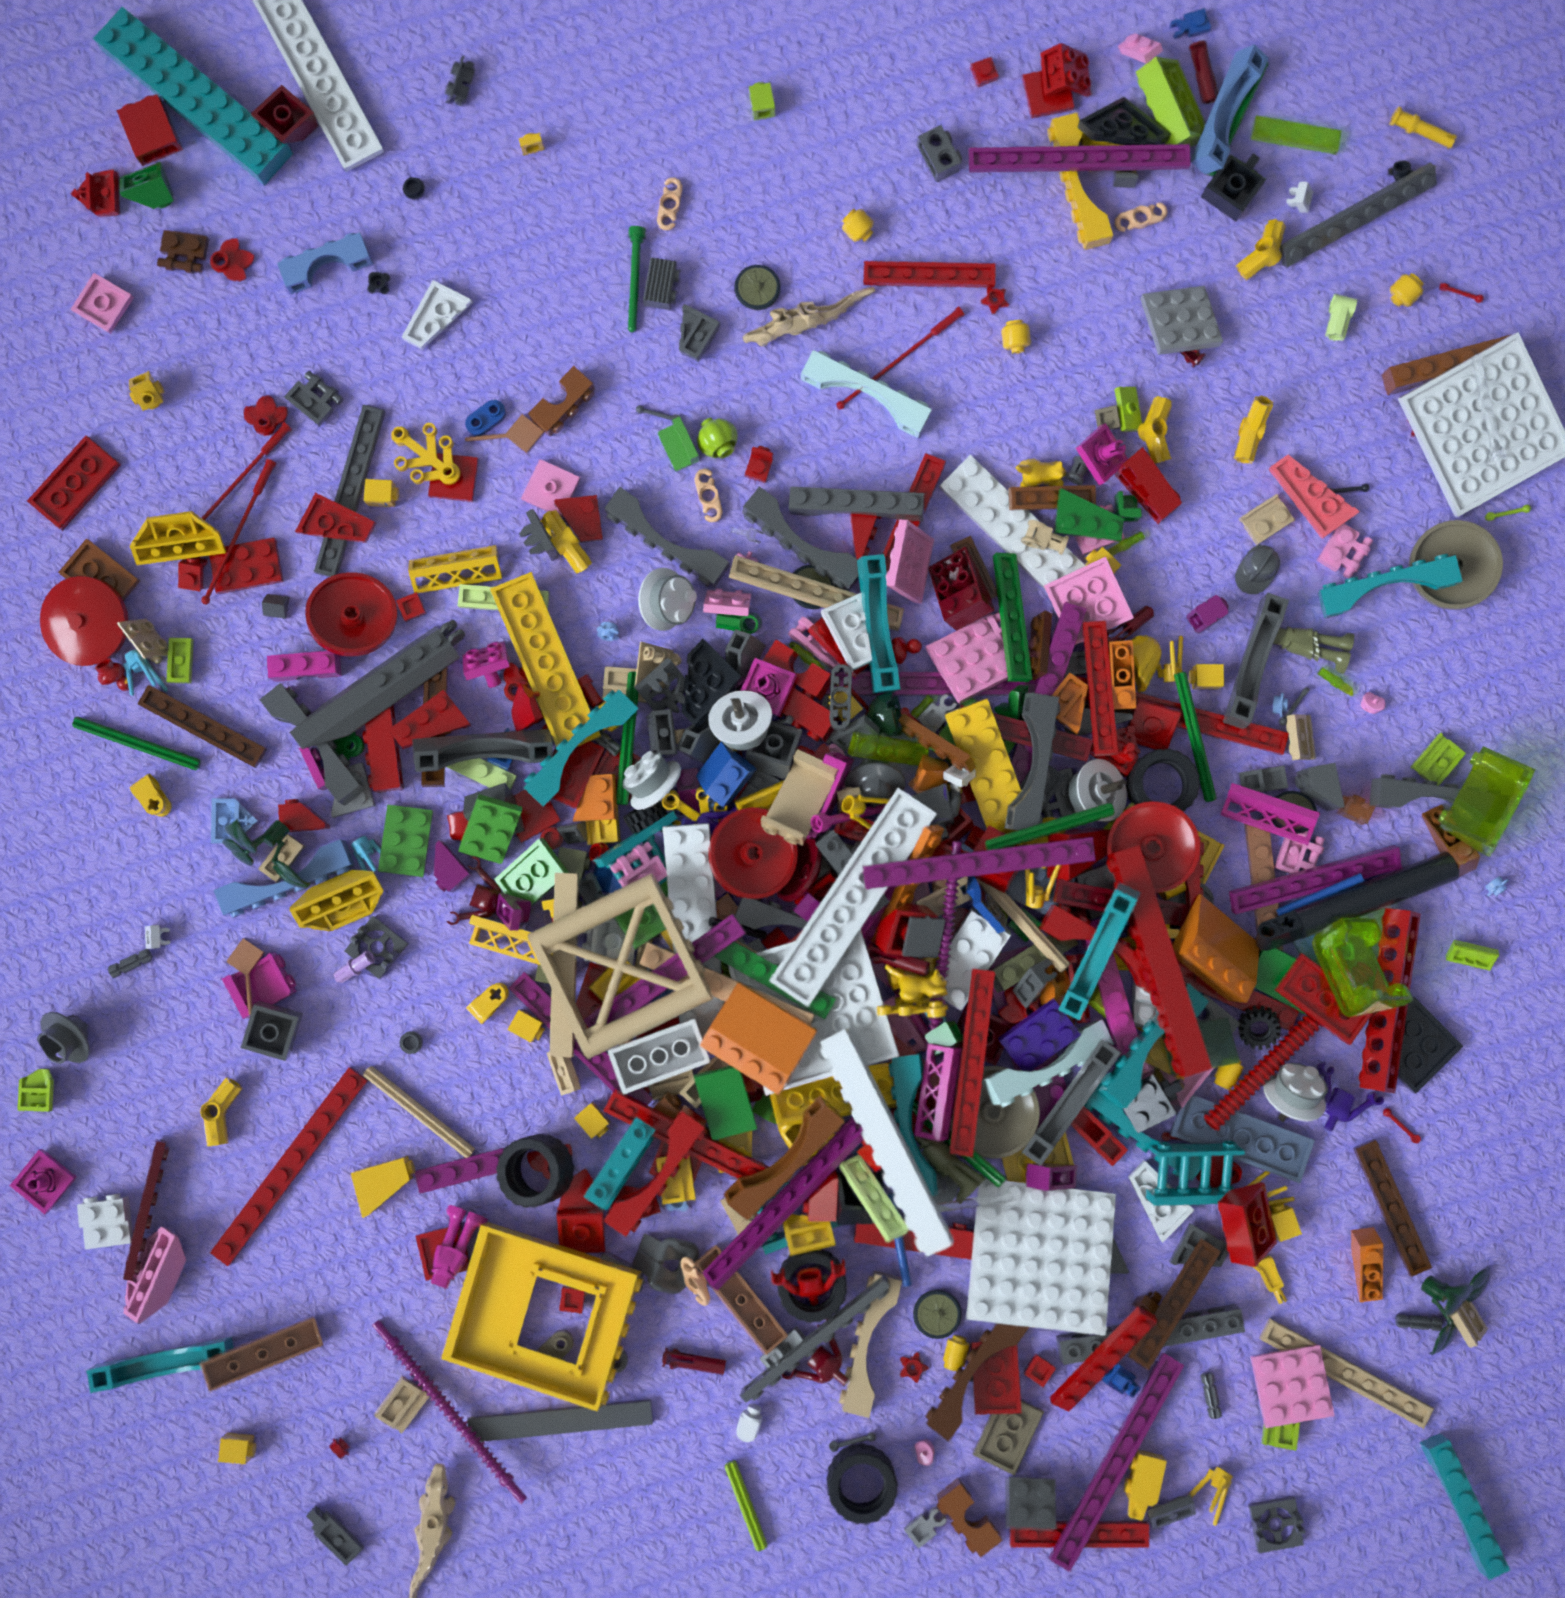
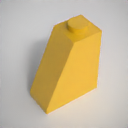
(380, 1182)

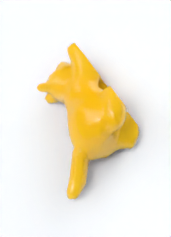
(1041, 473)
(914, 987)

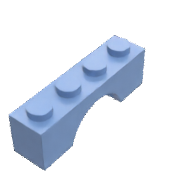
(300, 269)

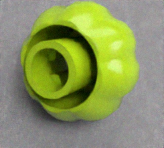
(717, 438)

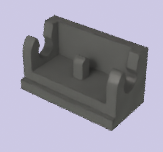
(1033, 983)

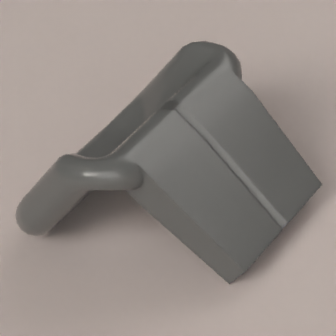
(651, 1257)

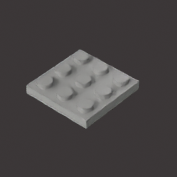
(1181, 320)

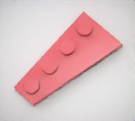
(1316, 501)

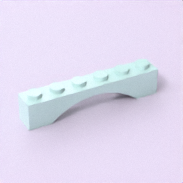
(826, 373)
(1008, 1083)

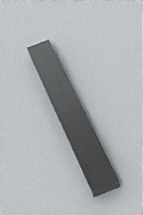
(352, 483)
(561, 1420)

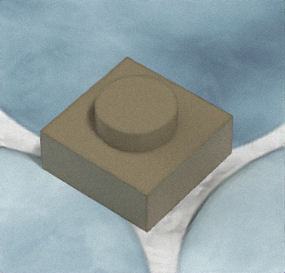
(1109, 416)

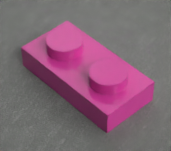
(312, 760)

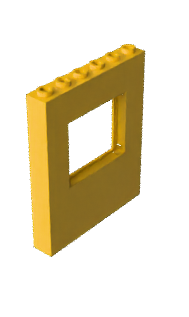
(496, 1304)

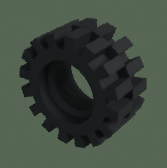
(641, 819)
(1262, 1039)

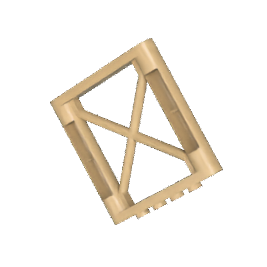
(686, 995)

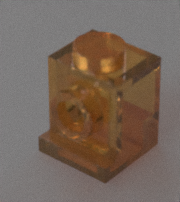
(1356, 809)

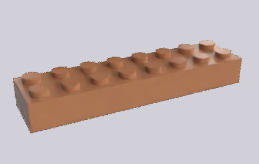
(745, 1306)
(260, 1353)

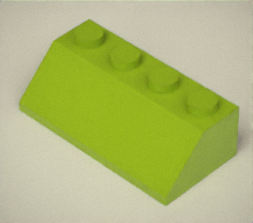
(1171, 100)

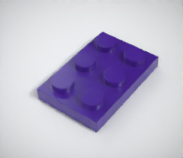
(1039, 1036)

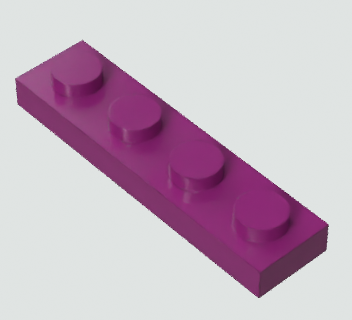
(457, 1171)

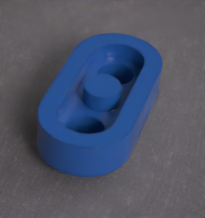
(487, 419)

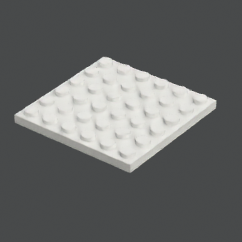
(1454, 432)
(855, 1008)
(1042, 1258)

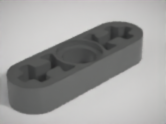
(845, 713)

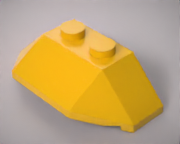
(164, 537)
(338, 901)

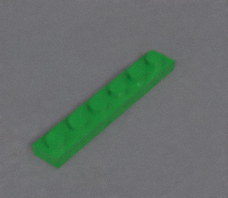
(1012, 617)
(762, 971)

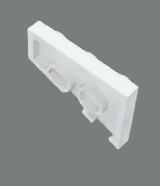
(435, 312)
(849, 631)
(1163, 1218)

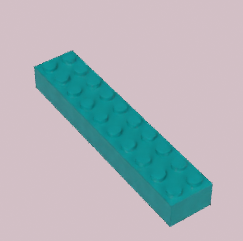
(192, 95)

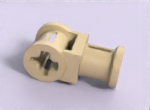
(1044, 537)

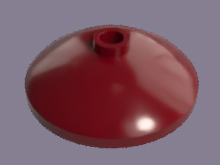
(805, 873)

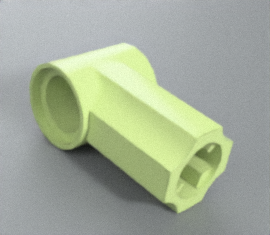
(1341, 311)

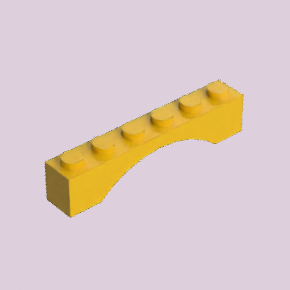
(1092, 223)

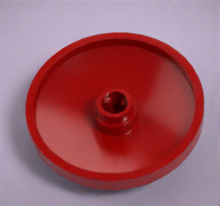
(351, 614)
(82, 620)
(1165, 838)
(748, 858)

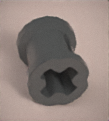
(1077, 471)

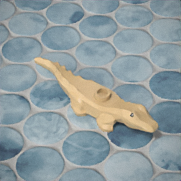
(802, 318)
(432, 1531)

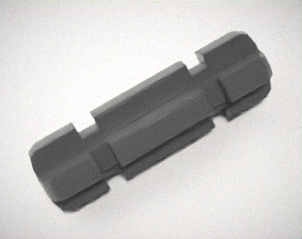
(608, 743)
(130, 963)
(1418, 1322)
(1211, 1395)

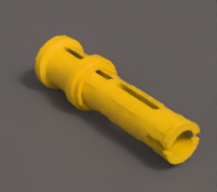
(1413, 123)

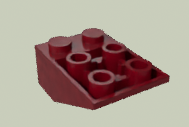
(960, 589)

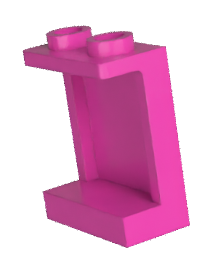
(268, 983)

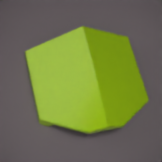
(36, 1091)

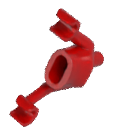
(810, 1281)

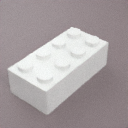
(973, 947)
(658, 1056)

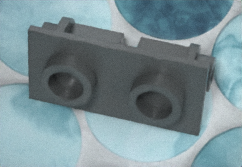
(462, 73)
(590, 889)

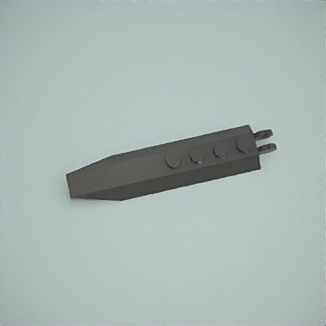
(380, 687)

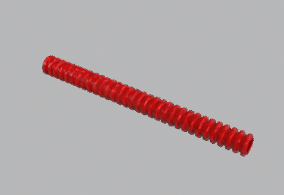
(1261, 1072)

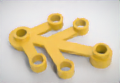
(427, 457)
(687, 810)
(933, 1008)

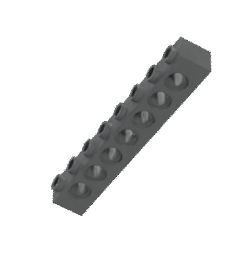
(1191, 1327)

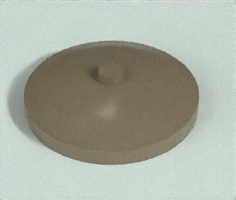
(1477, 559)
(1007, 1128)

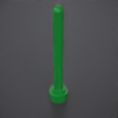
(636, 235)

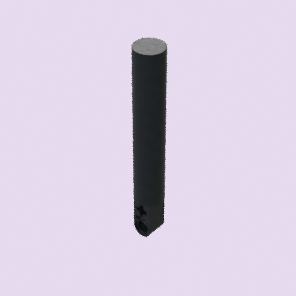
(1358, 900)

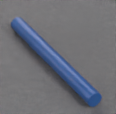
(1335, 888)
(901, 1252)

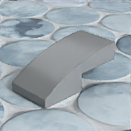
(787, 1344)

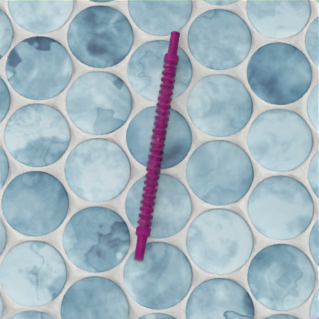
(945, 941)
(506, 1479)

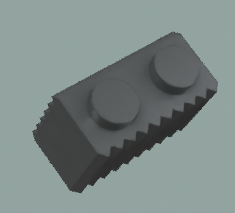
(660, 283)
(662, 733)

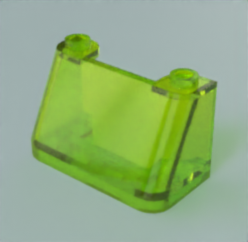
(1487, 800)
(1353, 968)

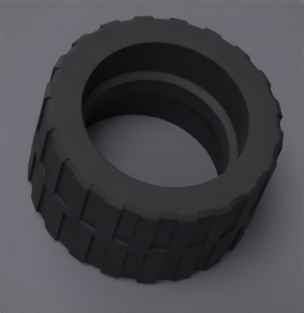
(1180, 762)
(510, 1175)
(820, 1311)
(861, 1512)

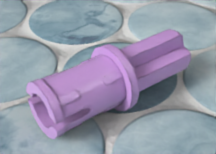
(354, 967)

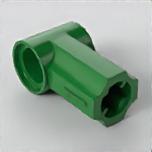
(737, 622)

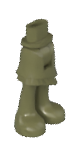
(1306, 644)
(948, 1164)

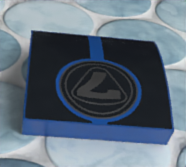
(986, 905)

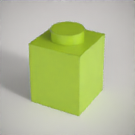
(761, 101)

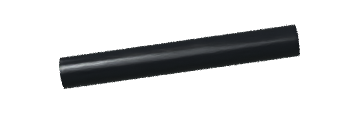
(757, 933)

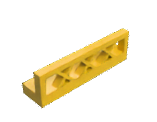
(454, 562)
(501, 930)

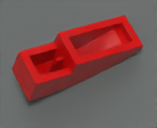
(1098, 1136)

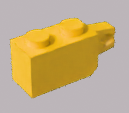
(1144, 1482)

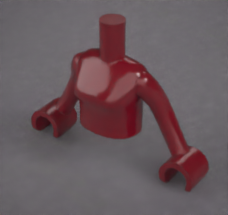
(483, 897)
(824, 1364)

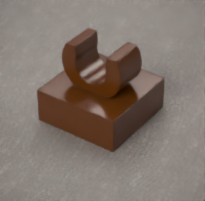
(1148, 1302)

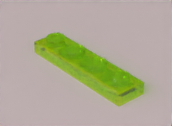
(1296, 134)
(886, 748)

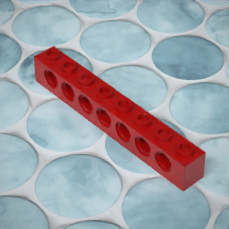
(1393, 1032)

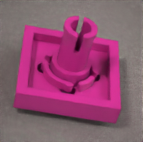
(1105, 450)
(486, 662)
(759, 675)
(29, 1183)

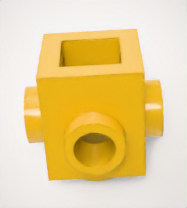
(146, 391)

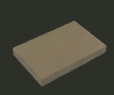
(1008, 1437)

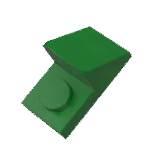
(1015, 703)

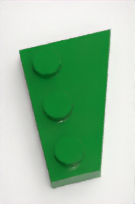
(1084, 519)

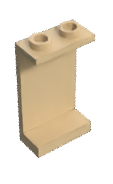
(799, 798)

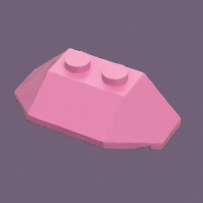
(157, 1276)

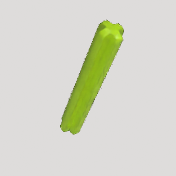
(746, 1505)

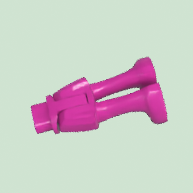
(450, 1260)

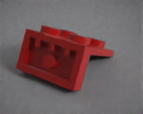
(1065, 69)

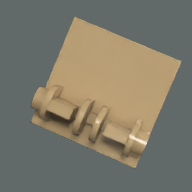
(145, 639)
(650, 657)

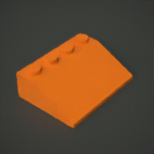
(1218, 951)
(758, 1038)

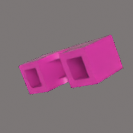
(316, 664)

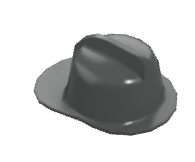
(1257, 569)

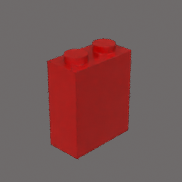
(149, 129)

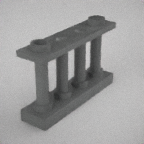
(837, 856)

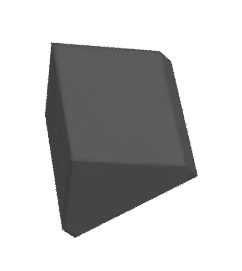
(1125, 178)
(275, 606)
(573, 832)

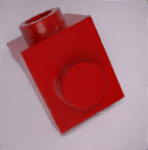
(191, 573)

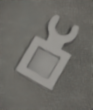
(934, 715)
(922, 1529)

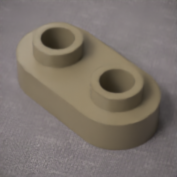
(551, 1347)

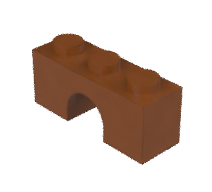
(551, 416)
(980, 1534)

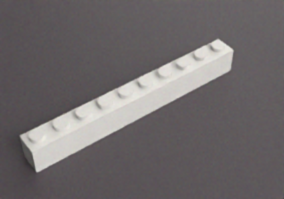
(887, 1142)

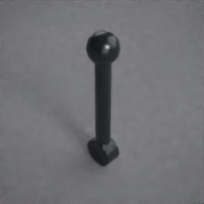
(1365, 488)

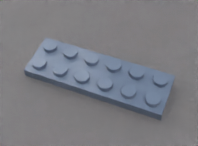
(1264, 1143)

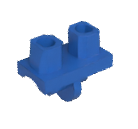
(1122, 1380)

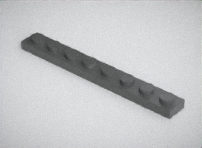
(1358, 214)
(808, 1345)

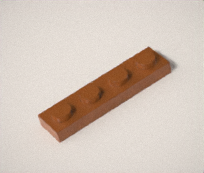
(1045, 496)
(942, 747)

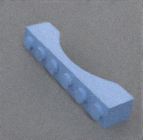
(1214, 141)
(327, 861)

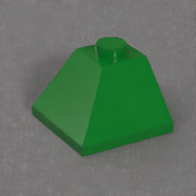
(147, 187)

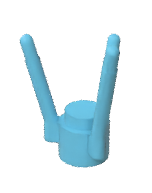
(138, 664)
(363, 850)

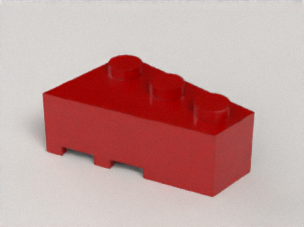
(1148, 485)
(1100, 839)

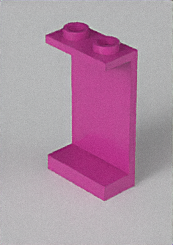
(843, 764)

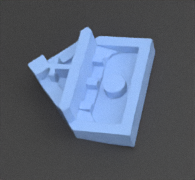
(225, 812)

